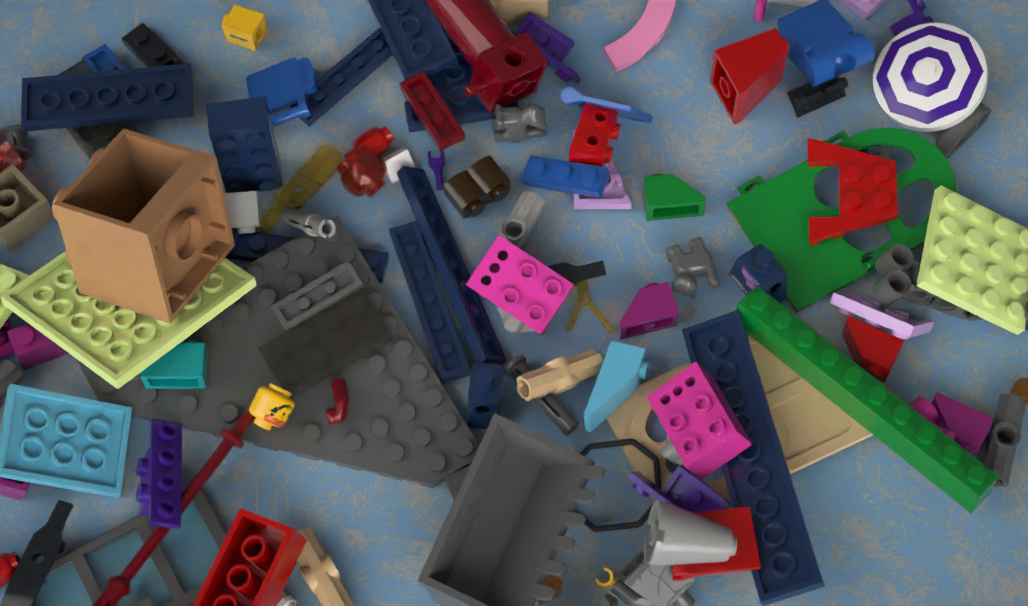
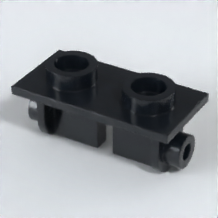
(807, 99)

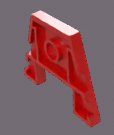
(865, 190)

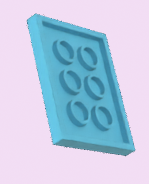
(64, 441)

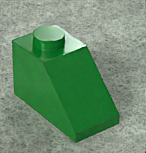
(670, 198)

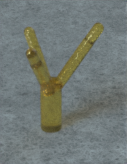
(584, 298)

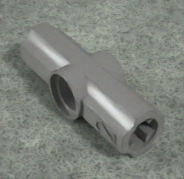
(523, 218)

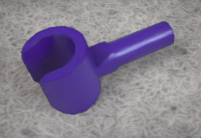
(437, 165)

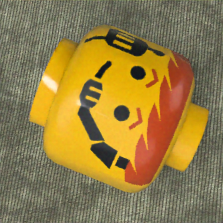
(271, 406)

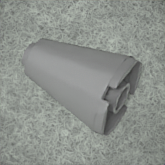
(685, 537)

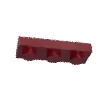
(432, 111)

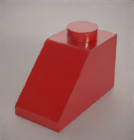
(871, 347)

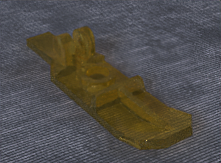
(310, 177)

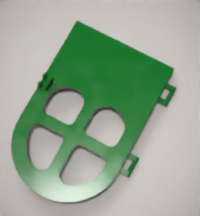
(780, 211)

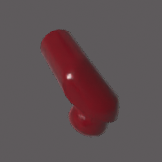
(341, 399)

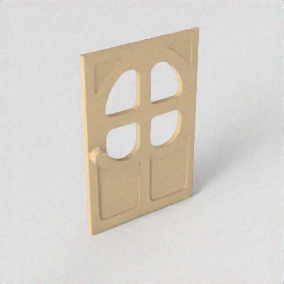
(804, 419)

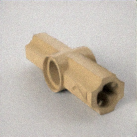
(559, 375)
(321, 573)

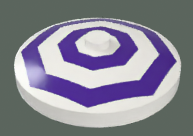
(930, 77)

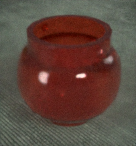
(363, 172)

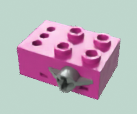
(520, 286)
(697, 422)

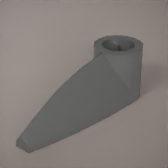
(954, 137)

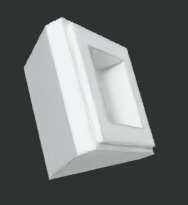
(396, 161)

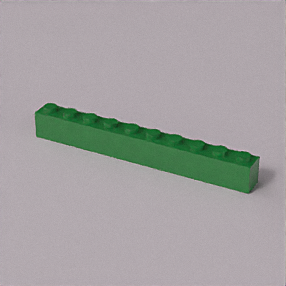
(866, 400)

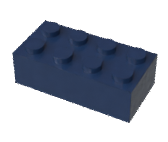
(245, 145)

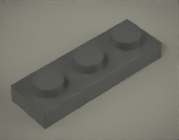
(317, 296)

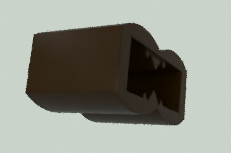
(477, 187)

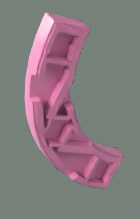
(642, 36)

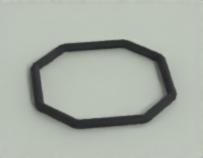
(657, 476)

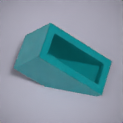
(179, 368)

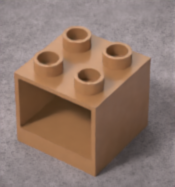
(144, 224)

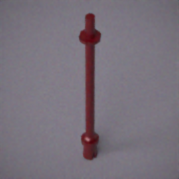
(120, 584)

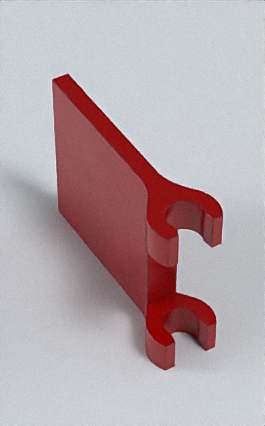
(746, 554)

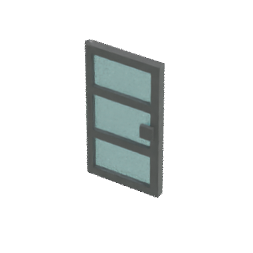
(166, 579)

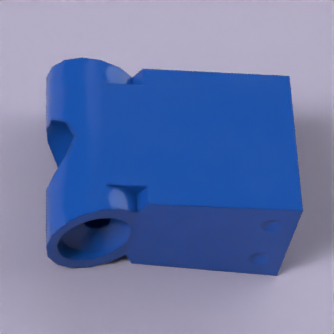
(823, 42)

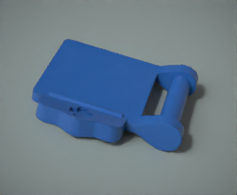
(284, 86)
(573, 97)

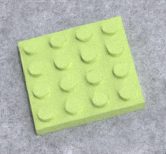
(976, 260)

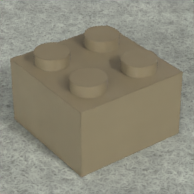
(21, 208)

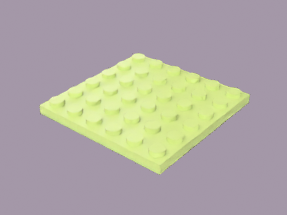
(109, 337)

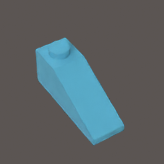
(616, 381)

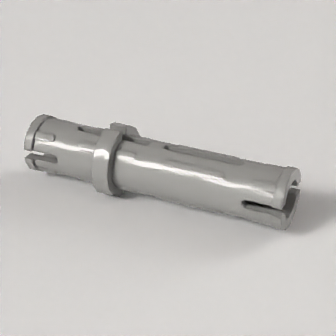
(312, 223)

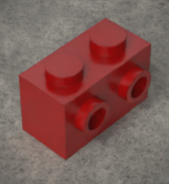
(594, 136)

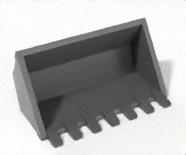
(509, 520)

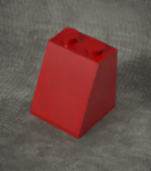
(748, 71)

